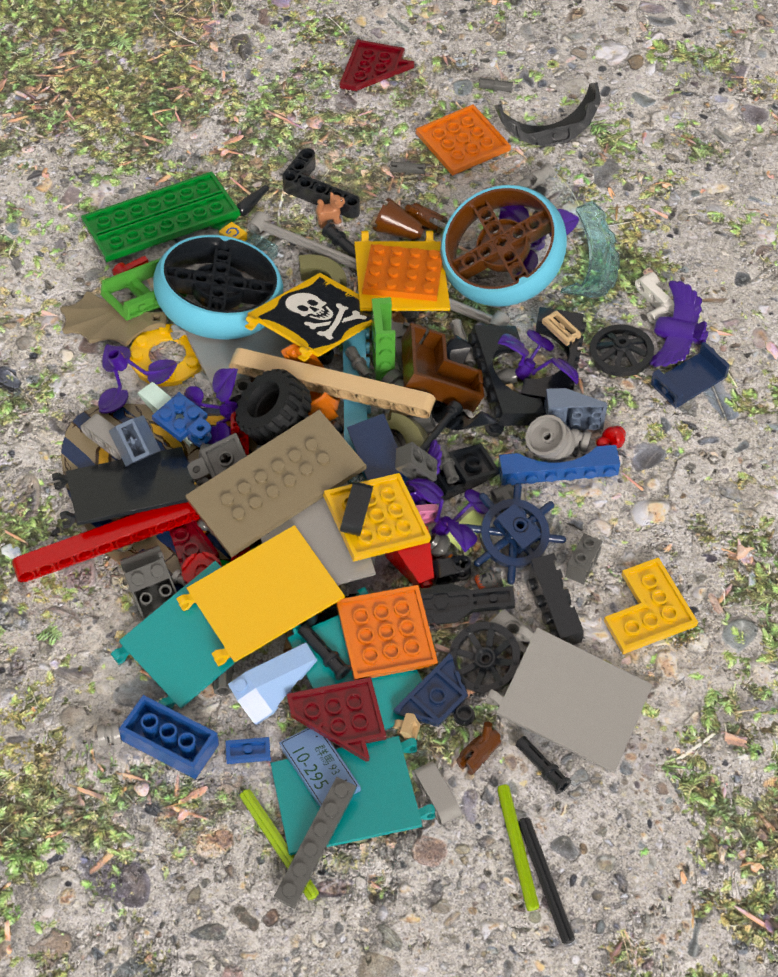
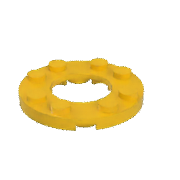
(146, 340)

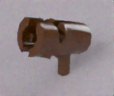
(424, 215)
(479, 749)

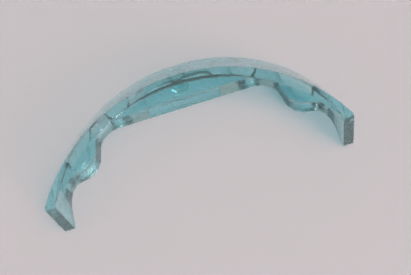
(603, 257)

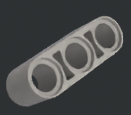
(97, 430)
(436, 792)

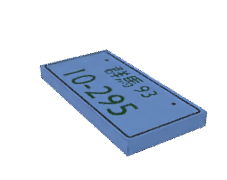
(316, 763)

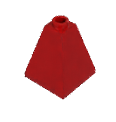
(414, 564)

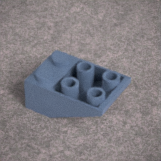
(575, 409)

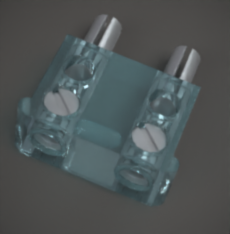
(264, 245)

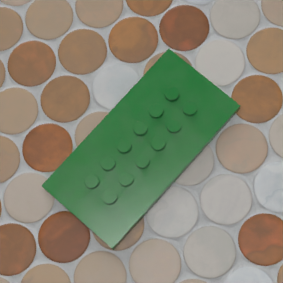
(159, 216)

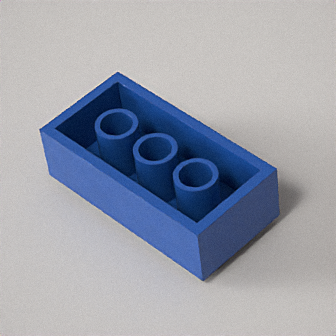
(169, 736)

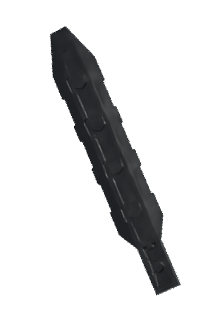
(450, 603)

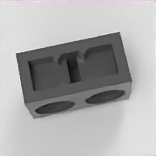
(415, 462)
(583, 558)

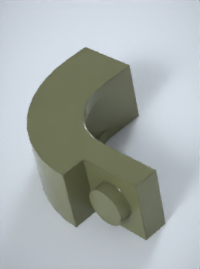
(313, 264)
(408, 427)

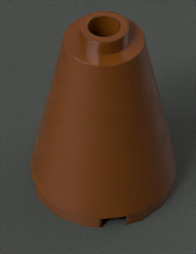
(398, 222)

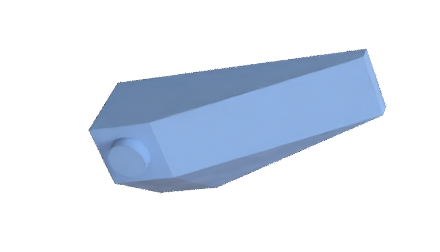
(266, 685)

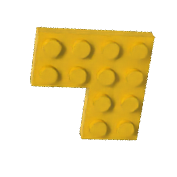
(659, 609)

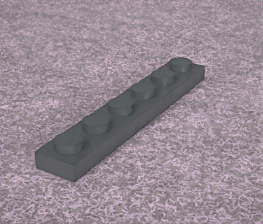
(315, 842)

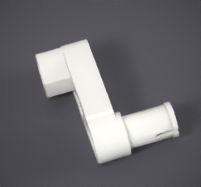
(648, 287)

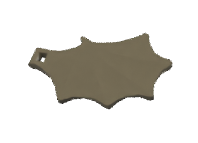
(100, 321)

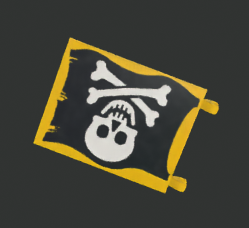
(313, 315)

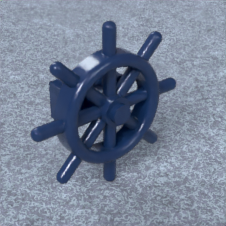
(516, 531)

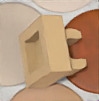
(409, 727)

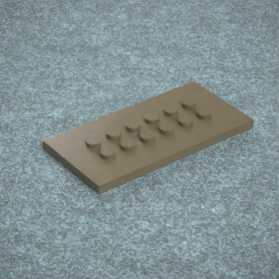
(275, 483)

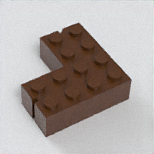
(431, 372)

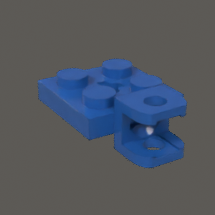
(191, 426)

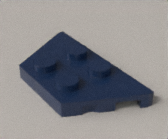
(435, 695)

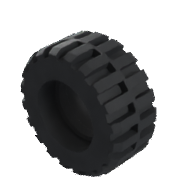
(272, 405)

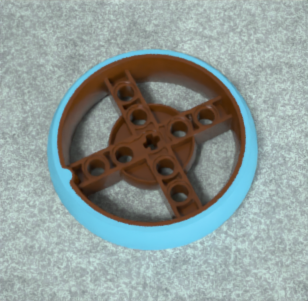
(482, 206)

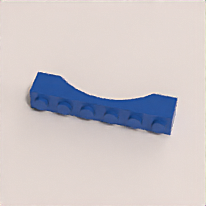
(598, 463)

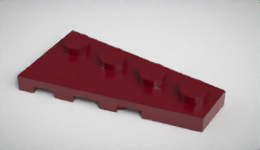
(190, 540)

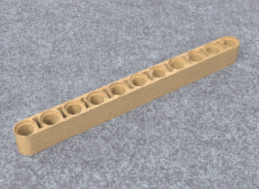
(338, 383)

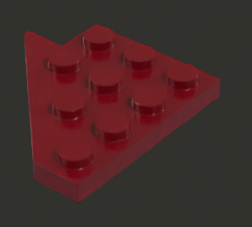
(372, 64)
(341, 713)

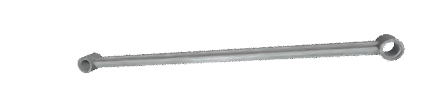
(261, 223)

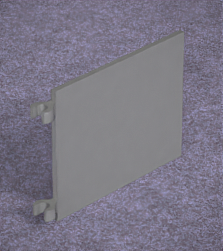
(217, 353)
(325, 540)
(572, 698)

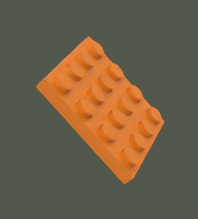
(463, 139)
(403, 272)
(386, 632)

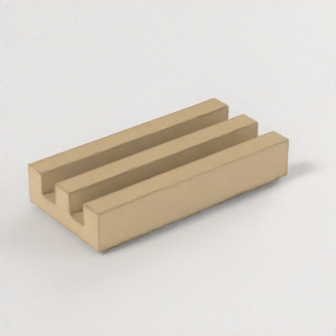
(559, 330)

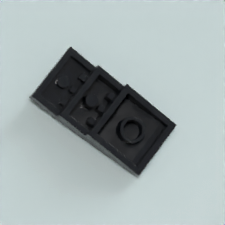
(472, 466)

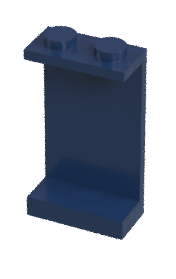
(691, 376)
(375, 447)

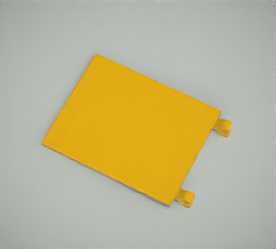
(362, 251)
(262, 594)

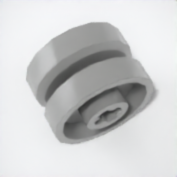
(550, 439)

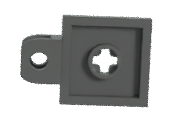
(211, 463)

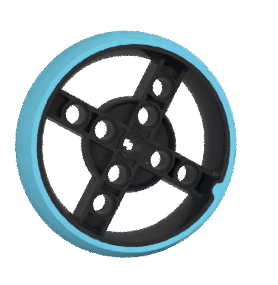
(215, 285)

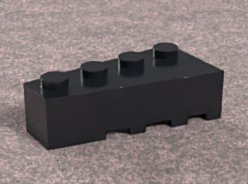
(554, 599)

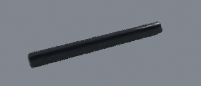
(546, 881)

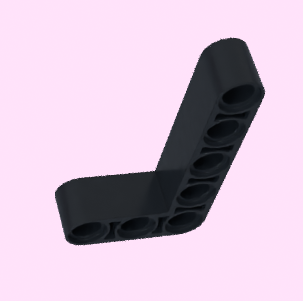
(299, 184)

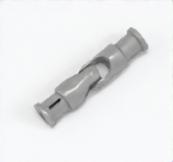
(538, 177)

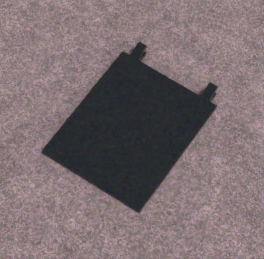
(121, 490)

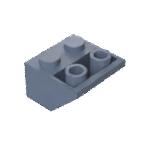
(134, 440)

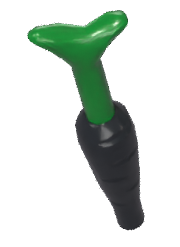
(245, 206)

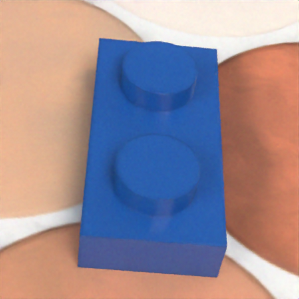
(248, 750)

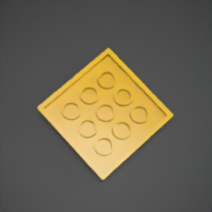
(389, 522)

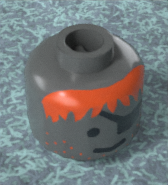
(487, 579)

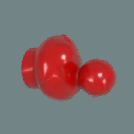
(612, 436)

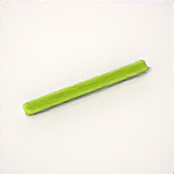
(273, 836)
(518, 848)

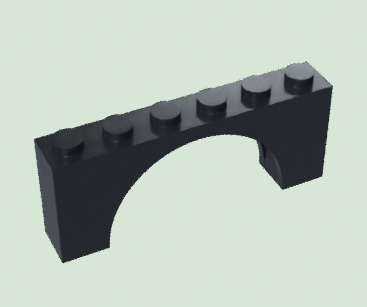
(537, 387)
(506, 405)

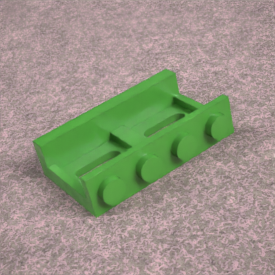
(132, 279)
(382, 337)

